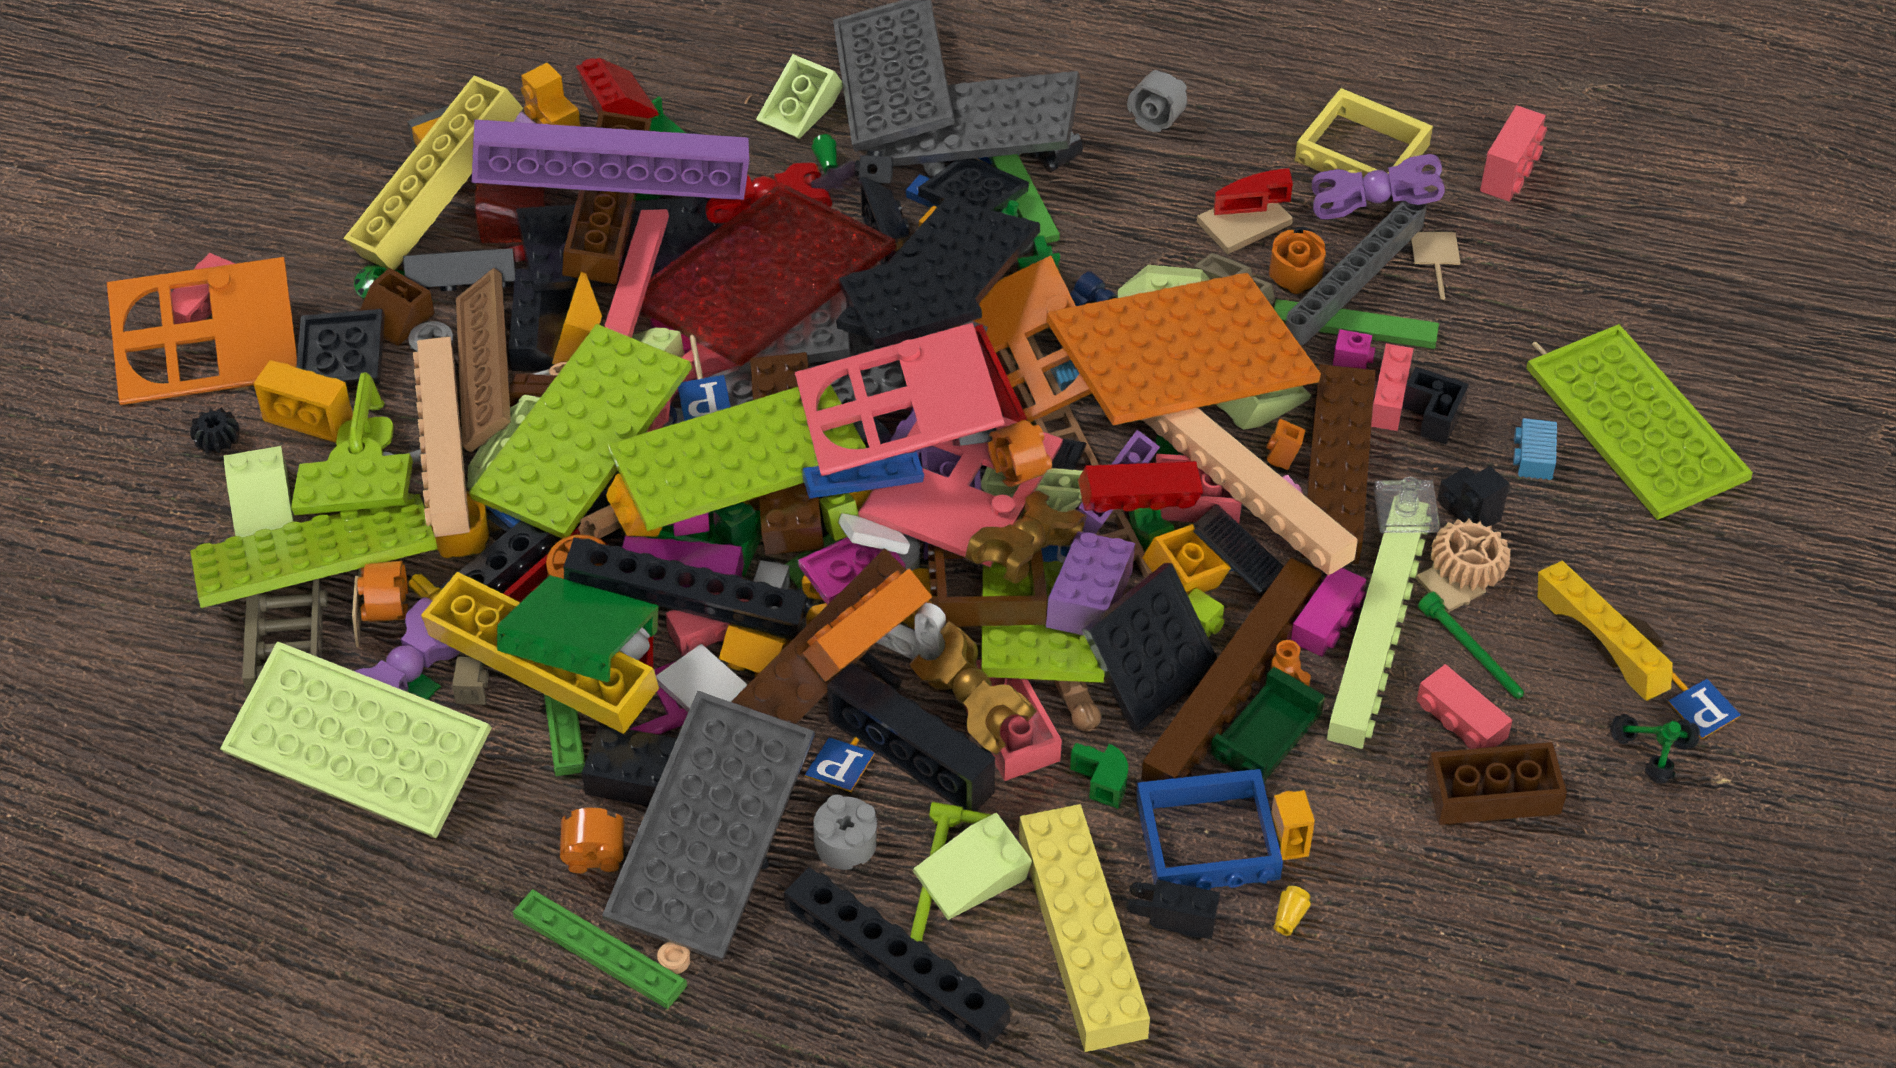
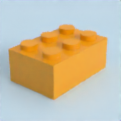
(302, 400)

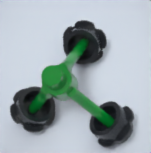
(1681, 733)

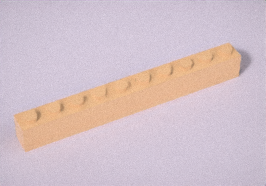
(440, 438)
(1258, 488)

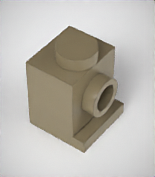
(470, 681)

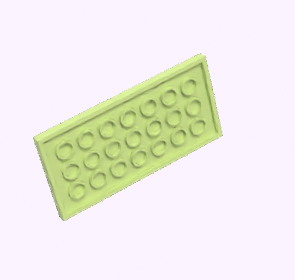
(356, 739)

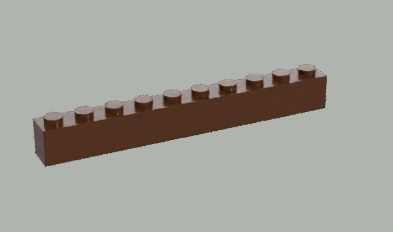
(1232, 675)

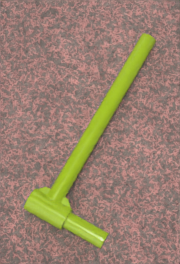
(944, 816)

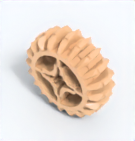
(1471, 548)

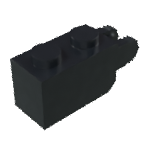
(1176, 907)

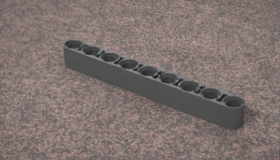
(1355, 270)

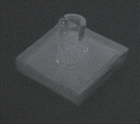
(1406, 506)

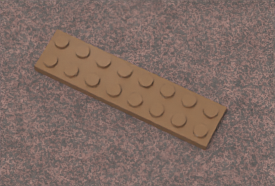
(482, 361)

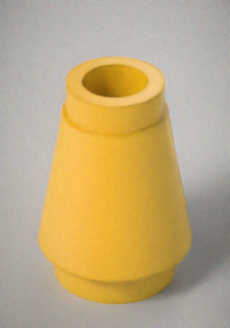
(1291, 909)

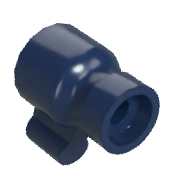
(1090, 290)

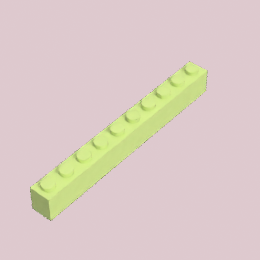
(1373, 639)

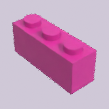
(1329, 611)

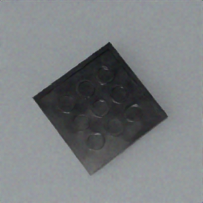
(909, 298)
(1151, 646)

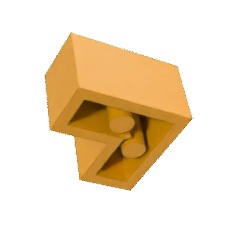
(546, 98)

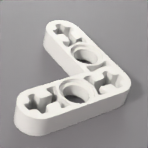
(924, 640)

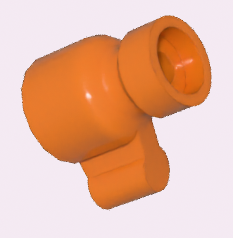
(1288, 661)

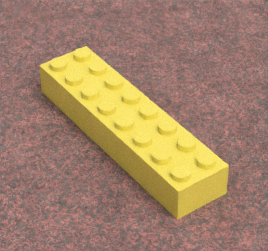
(429, 176)
(1084, 929)

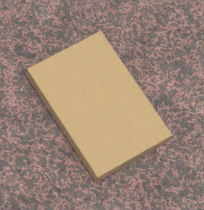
(1242, 229)

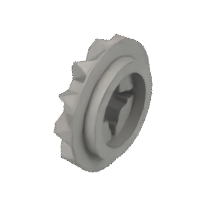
(426, 330)

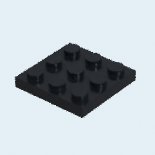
(974, 184)
(342, 344)

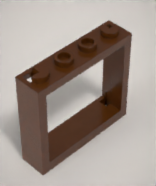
(988, 609)

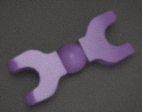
(1403, 183)
(417, 650)

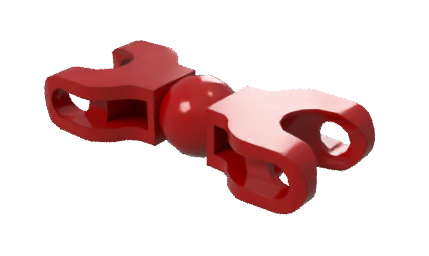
(758, 187)

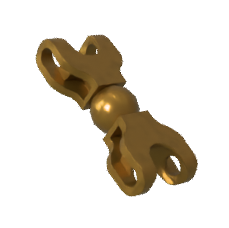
(1018, 542)
(985, 703)

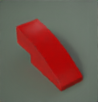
(1254, 192)

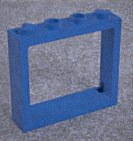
(1205, 790)

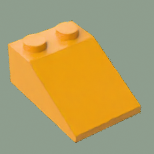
(580, 320)

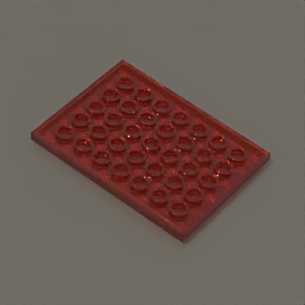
(762, 273)

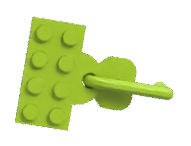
(357, 468)

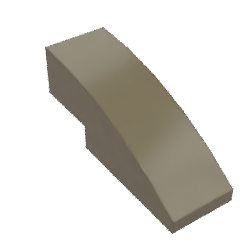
(1217, 267)

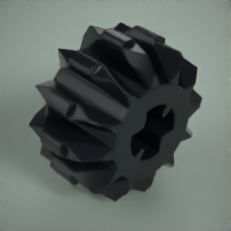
(214, 430)

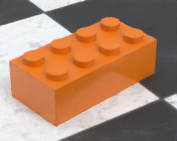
(866, 624)

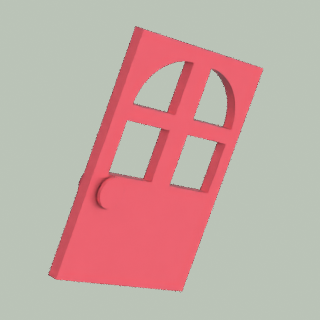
(944, 385)
(948, 509)

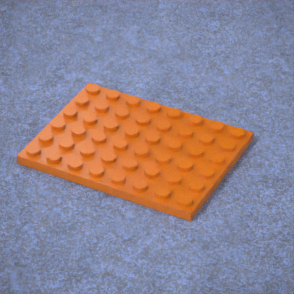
(1181, 348)

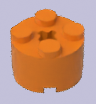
(1297, 260)
(1019, 452)
(383, 591)
(592, 840)

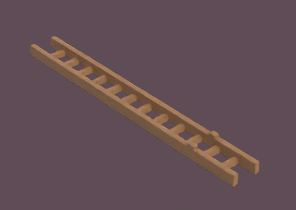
(1073, 430)

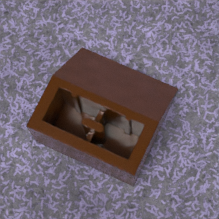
(402, 302)

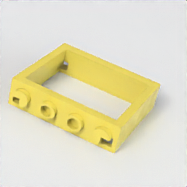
(1366, 113)

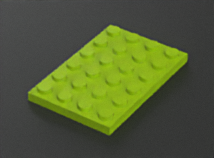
(1033, 649)

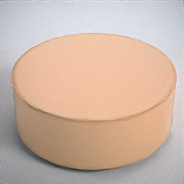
(674, 957)

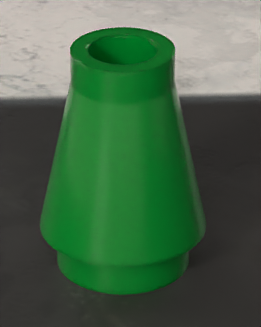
(825, 150)

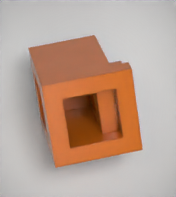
(1284, 444)

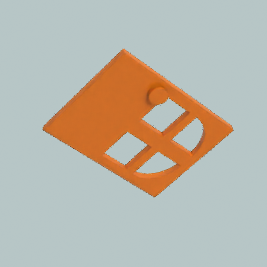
(1018, 310)
(248, 325)

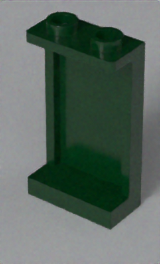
(1269, 725)

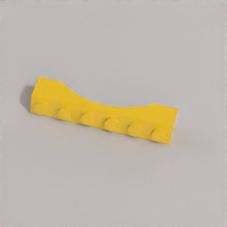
(1639, 660)

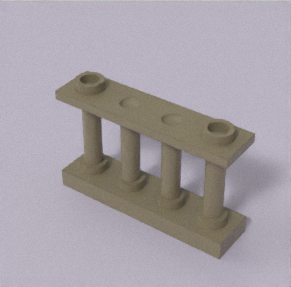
(257, 627)

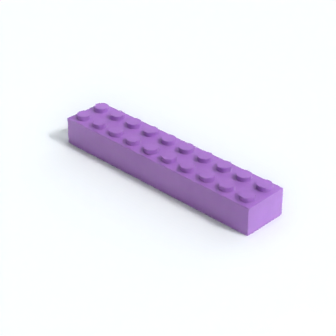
(609, 159)

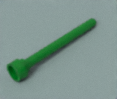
(1433, 606)

